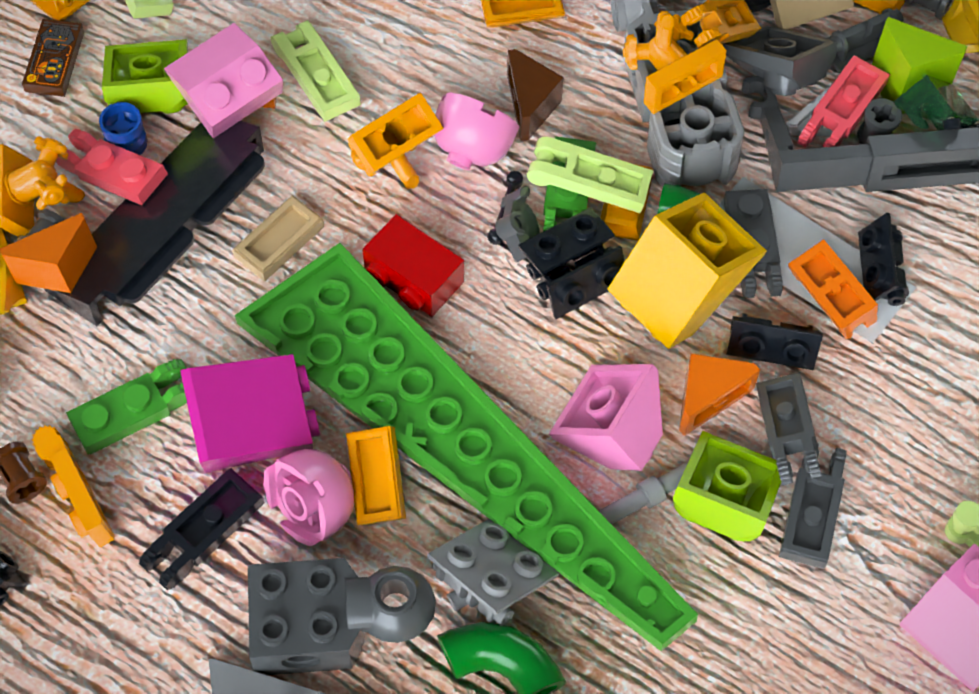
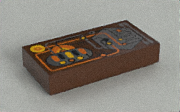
(53, 57)

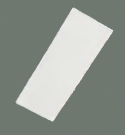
(797, 235)

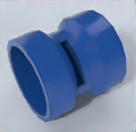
(123, 127)

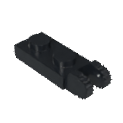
(203, 527)

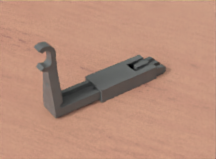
(878, 165)

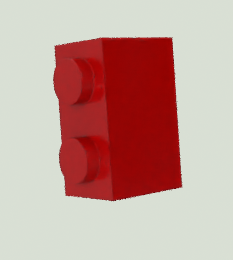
(413, 266)

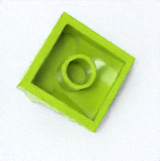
(138, 75)
(727, 488)

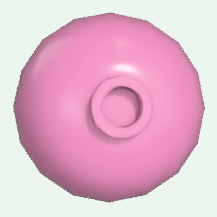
(473, 133)
(311, 493)

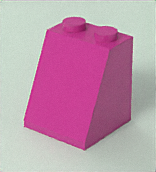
(248, 411)

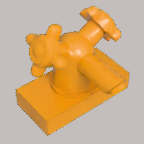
(677, 72)
(393, 136)
(27, 179)

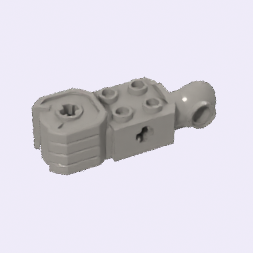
(695, 136)

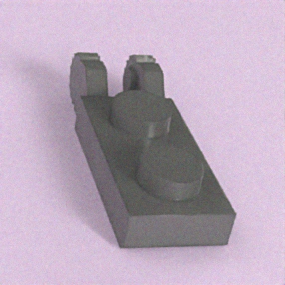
(754, 214)
(788, 424)
(813, 514)

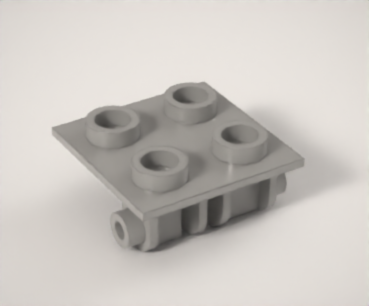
(490, 570)

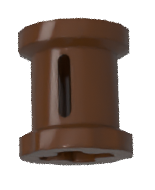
(19, 474)

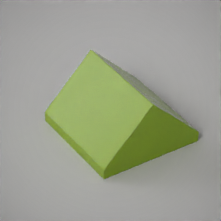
(912, 54)

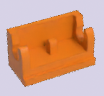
(835, 288)

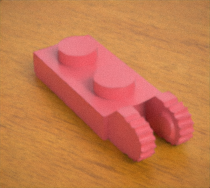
(845, 102)
(113, 168)

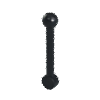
(954, 123)
(514, 181)

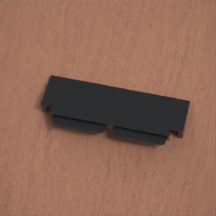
(146, 240)

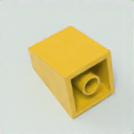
(684, 268)

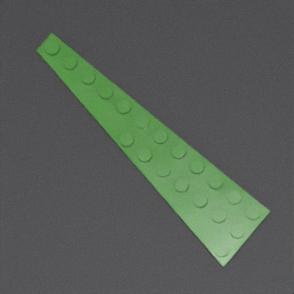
(395, 375)

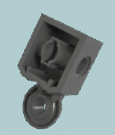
(316, 613)

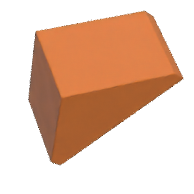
(52, 256)
(712, 387)

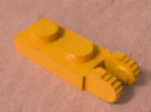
(722, 21)
(72, 484)

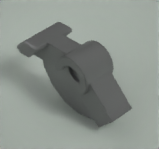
(517, 221)

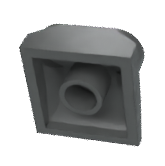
(783, 58)

